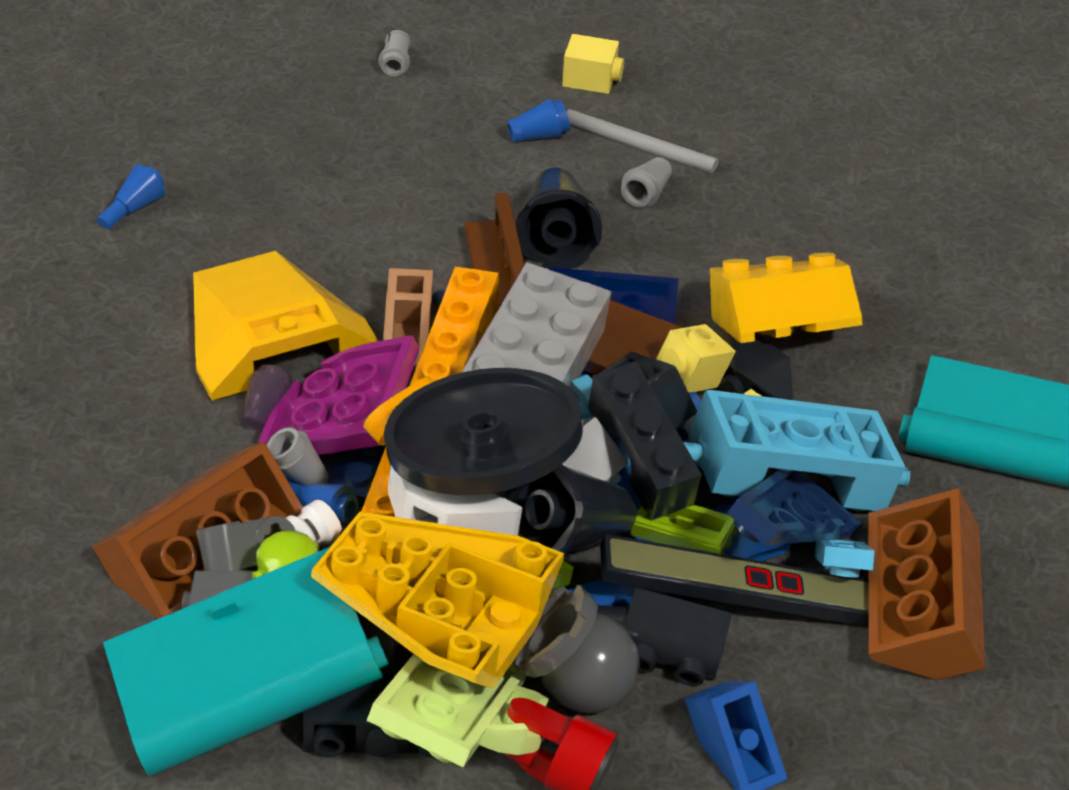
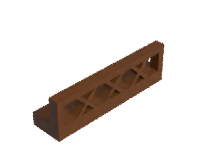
(496, 246)

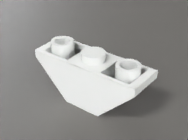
(478, 512)

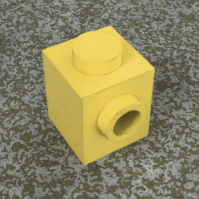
(592, 64)
(698, 356)

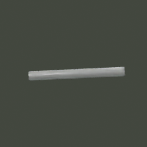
(642, 141)

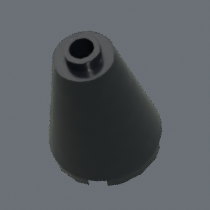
(558, 221)
(572, 509)

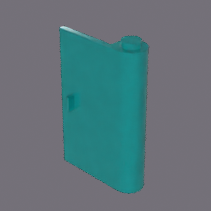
(991, 421)
(238, 664)

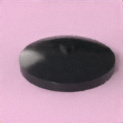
(483, 431)

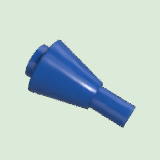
(140, 189)
(337, 496)

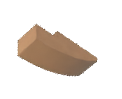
(409, 306)

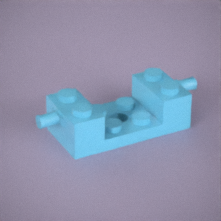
(745, 434)

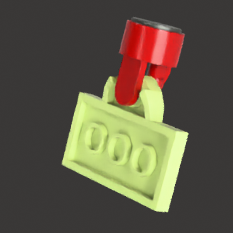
(457, 716)

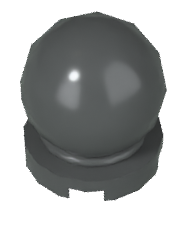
(580, 654)

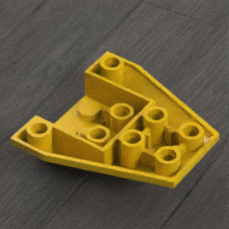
(261, 311)
(443, 589)

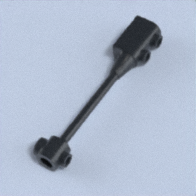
(673, 634)

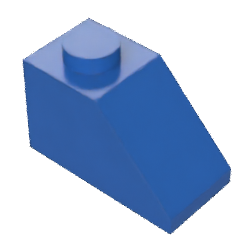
(737, 734)

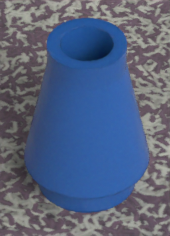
(540, 122)

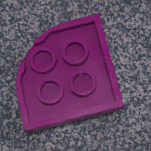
(343, 395)

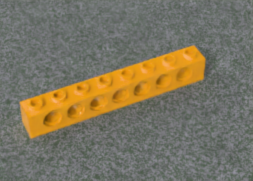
(456, 331)

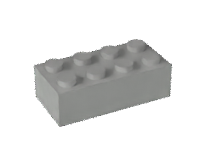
(544, 326)

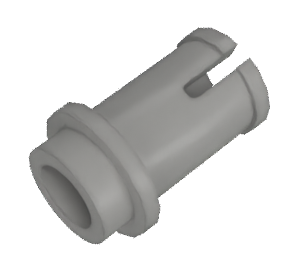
(395, 57)

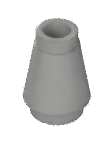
(645, 182)
(297, 457)

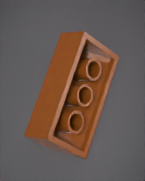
(160, 549)
(926, 587)

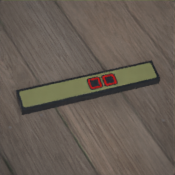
(734, 580)

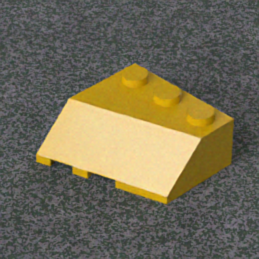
(783, 295)

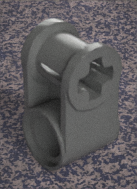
(235, 543)

